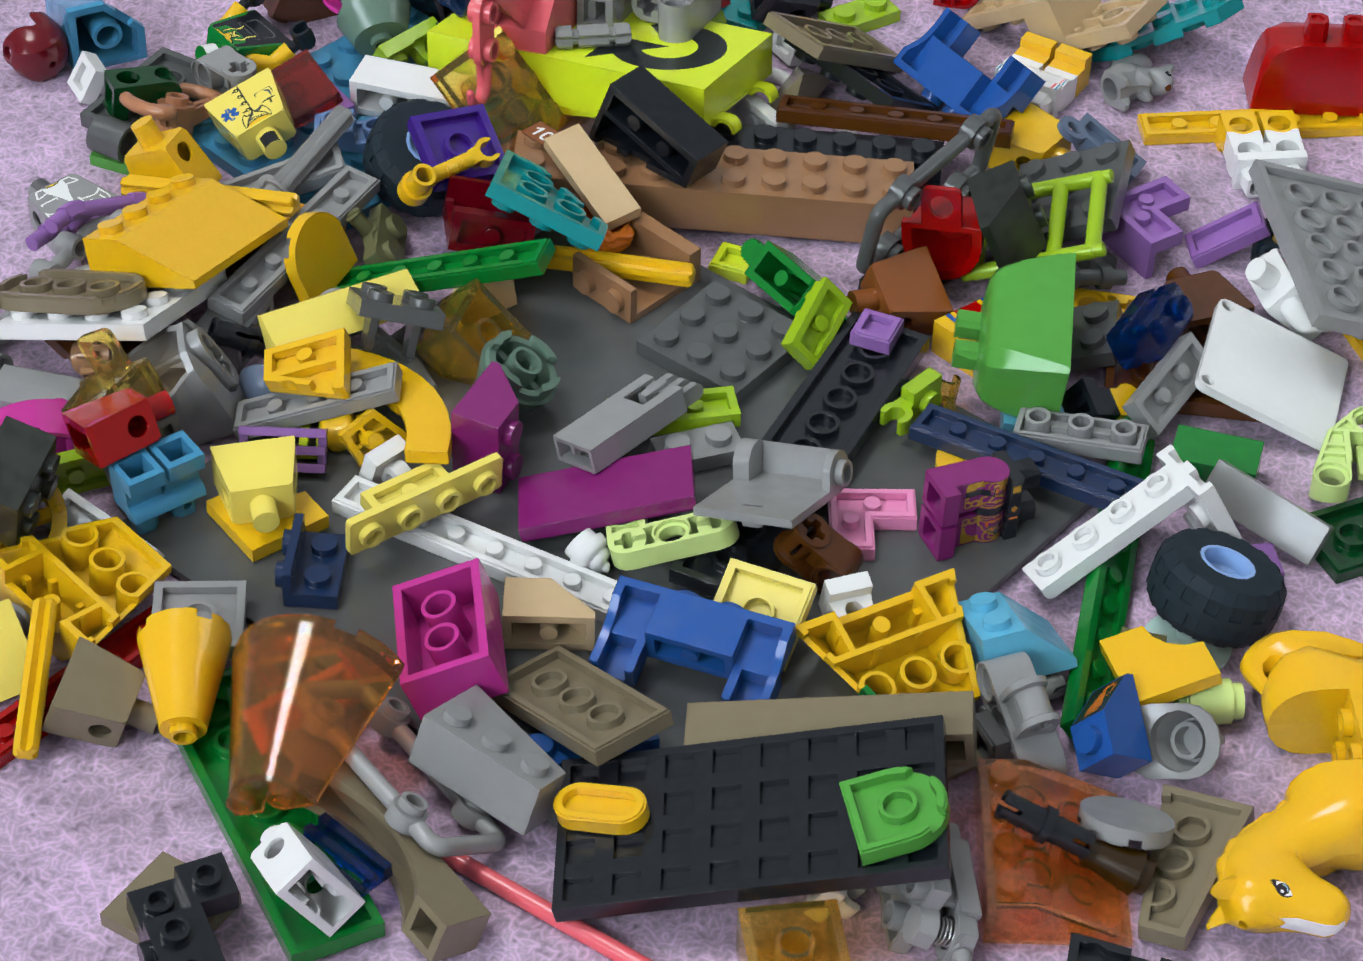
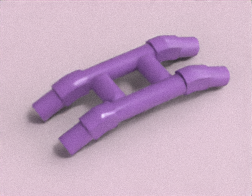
(77, 213)

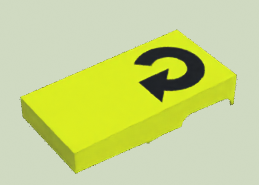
(705, 72)

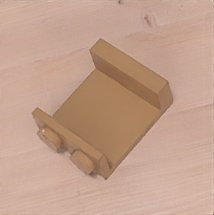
(629, 297)

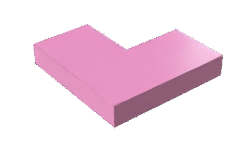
(861, 511)

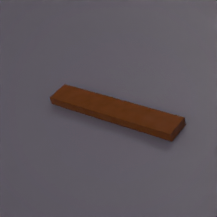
(879, 119)

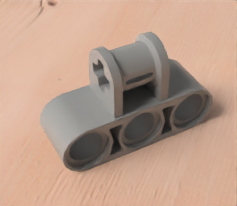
(677, 19)
(1022, 709)

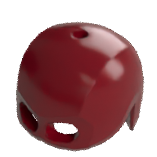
(38, 49)

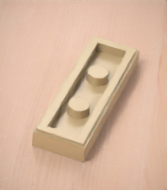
(592, 176)

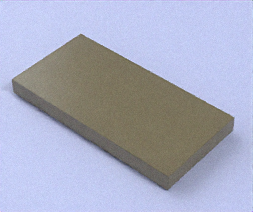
(833, 41)
(581, 706)

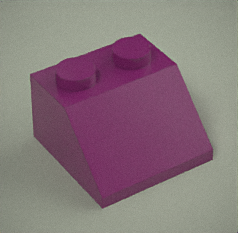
(487, 424)

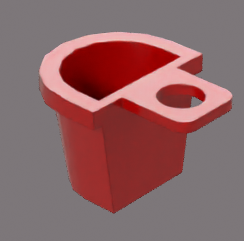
(948, 228)

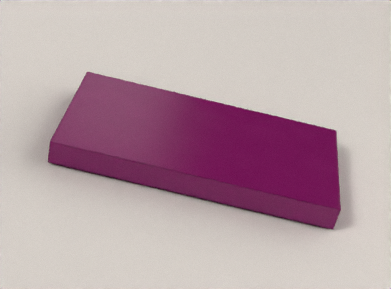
(620, 493)

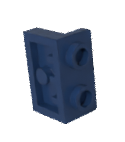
(312, 567)

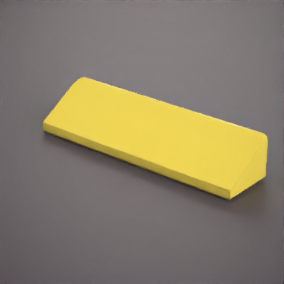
(324, 313)

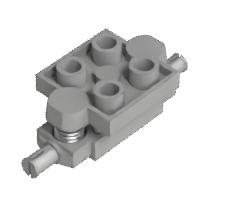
(935, 911)

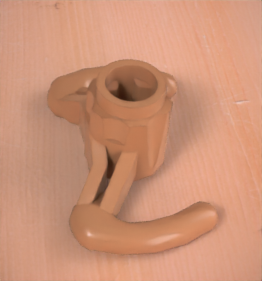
(175, 108)

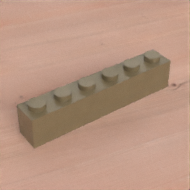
(760, 717)

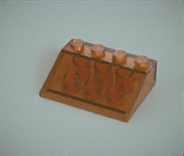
(1035, 888)

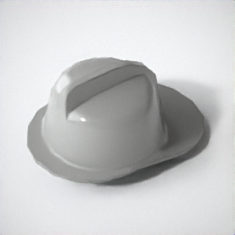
(1181, 741)

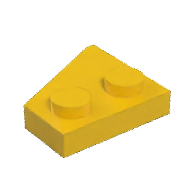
(311, 366)

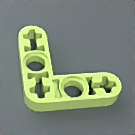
(644, 544)

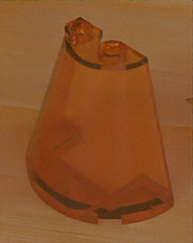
(299, 707)

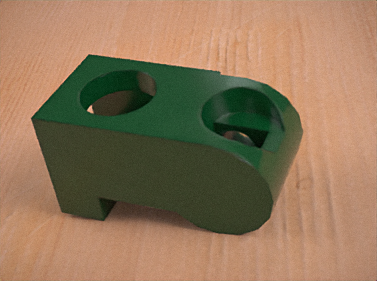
(143, 82)

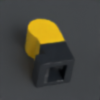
(1095, 401)

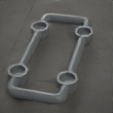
(905, 191)

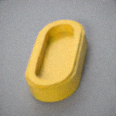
(601, 808)

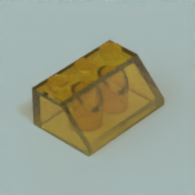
(515, 96)

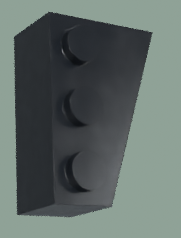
(658, 128)

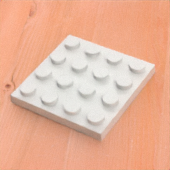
(131, 324)

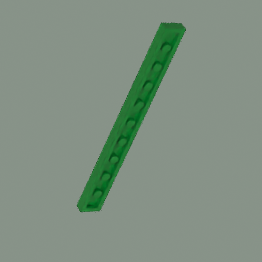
(1102, 611)

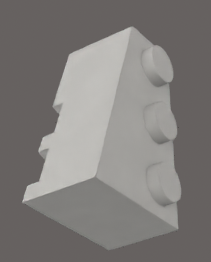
(488, 760)

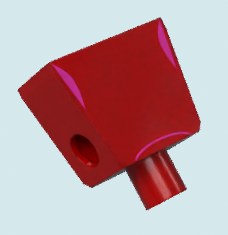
(117, 425)

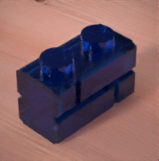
(1150, 326)

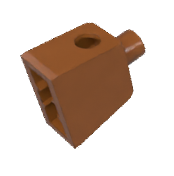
(904, 288)

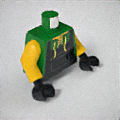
(256, 37)

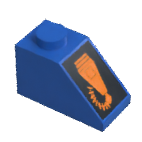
(1111, 731)

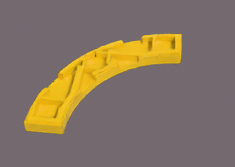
(421, 411)

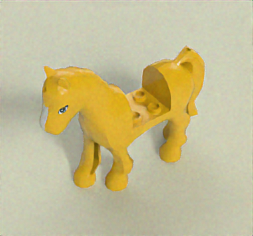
(1277, 863)

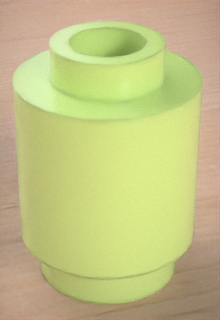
(1222, 701)

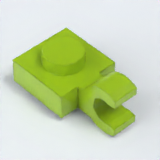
(914, 399)

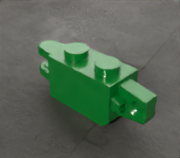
(779, 273)

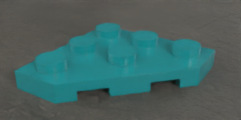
(1170, 24)
(529, 190)

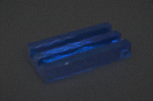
(349, 853)

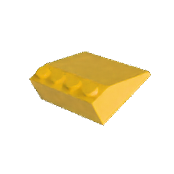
(182, 233)

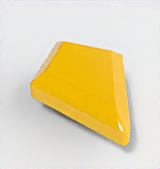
(367, 433)

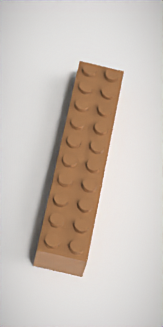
(756, 191)

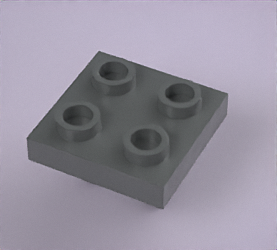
(411, 309)

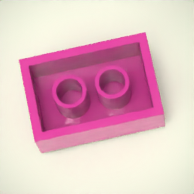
(449, 635)

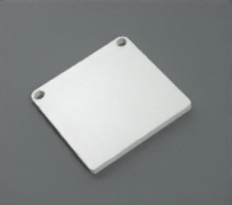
(1271, 374)

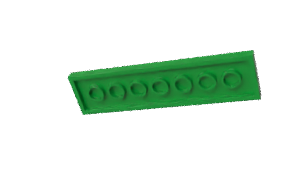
(297, 936)

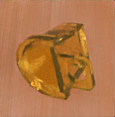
(112, 374)

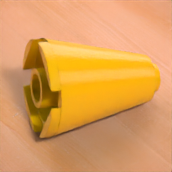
(183, 669)

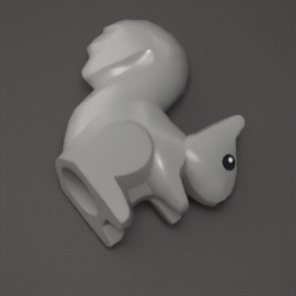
(1133, 79)

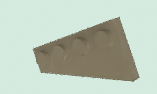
(1187, 866)

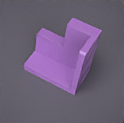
(1145, 224)

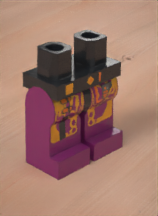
(976, 501)

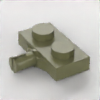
(382, 234)

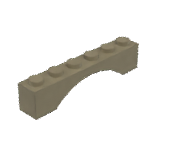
(435, 904)

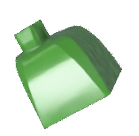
(1021, 335)

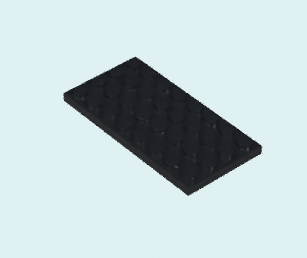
(744, 821)

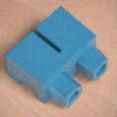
(159, 481)

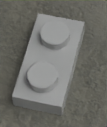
(711, 445)

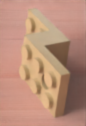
(1070, 22)

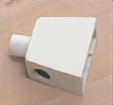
(288, 862)

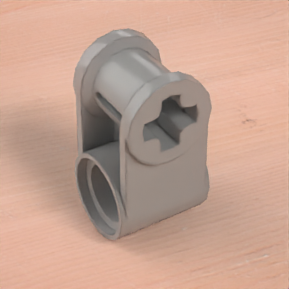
(222, 69)

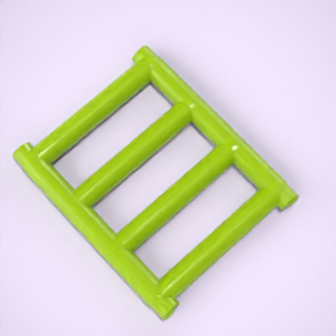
(1059, 190)

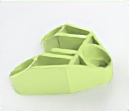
(1334, 463)

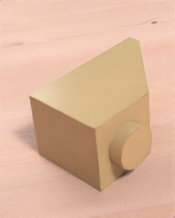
(545, 615)

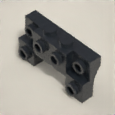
(174, 913)

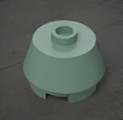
(372, 22)
(526, 366)

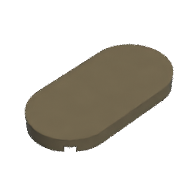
(72, 292)

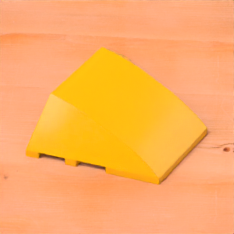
(91, 571)
(900, 643)

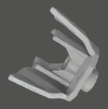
(196, 378)

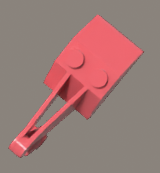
(525, 22)

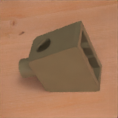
(98, 698)

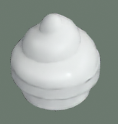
(589, 551)

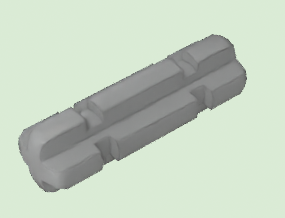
(593, 35)

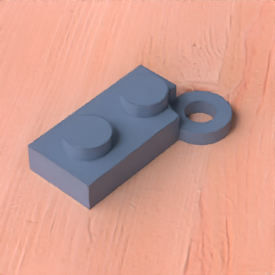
(1090, 134)

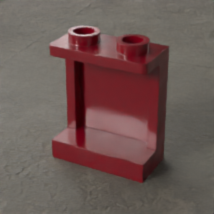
(475, 222)

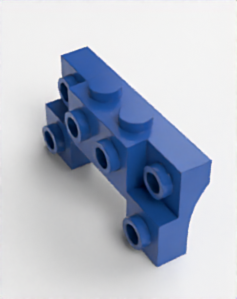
(939, 66)
(693, 634)

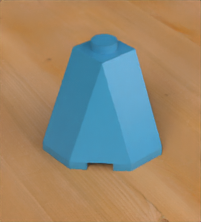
(99, 30)

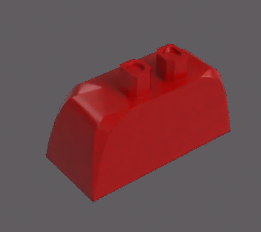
(1308, 67)

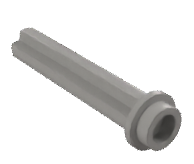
(311, 151)

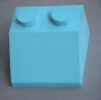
(1002, 626)

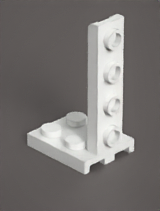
(1127, 519)

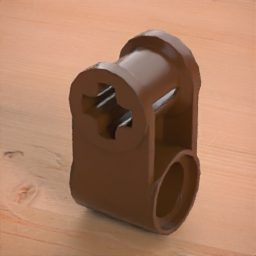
(819, 554)

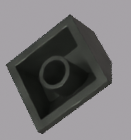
(1007, 214)

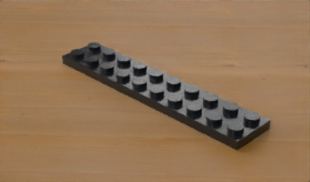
(830, 410)

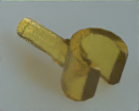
(949, 392)

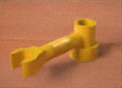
(418, 184)

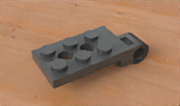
(113, 136)

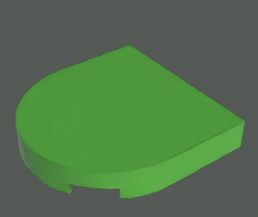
(895, 812)

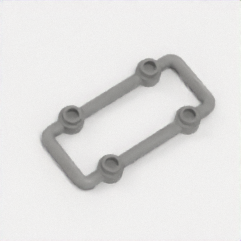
(408, 811)

